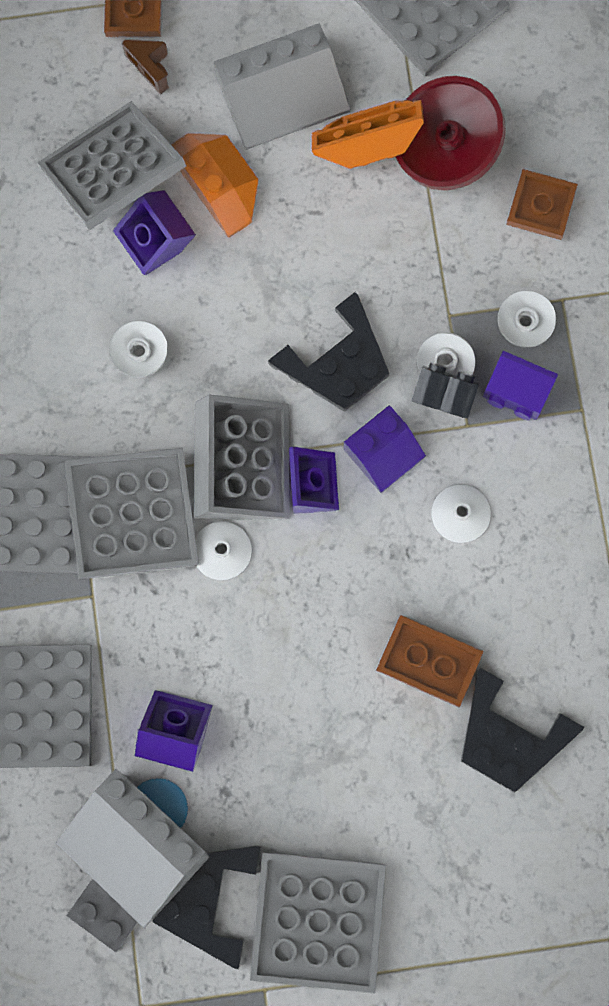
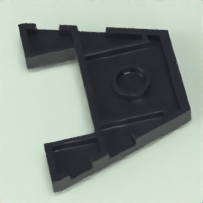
(345, 370)
(503, 748)
(194, 906)

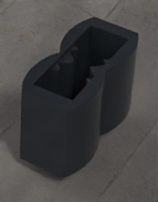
(445, 391)

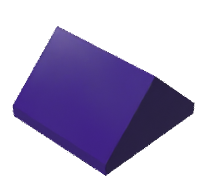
(313, 480)

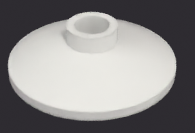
(534, 308)
(130, 338)
(447, 343)
(459, 528)
(230, 563)

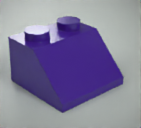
(153, 231)
(519, 386)
(384, 449)
(173, 730)

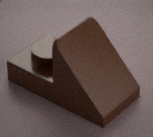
(146, 58)

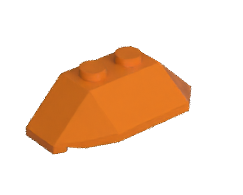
(369, 134)
(219, 179)

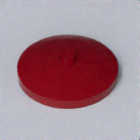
(458, 136)

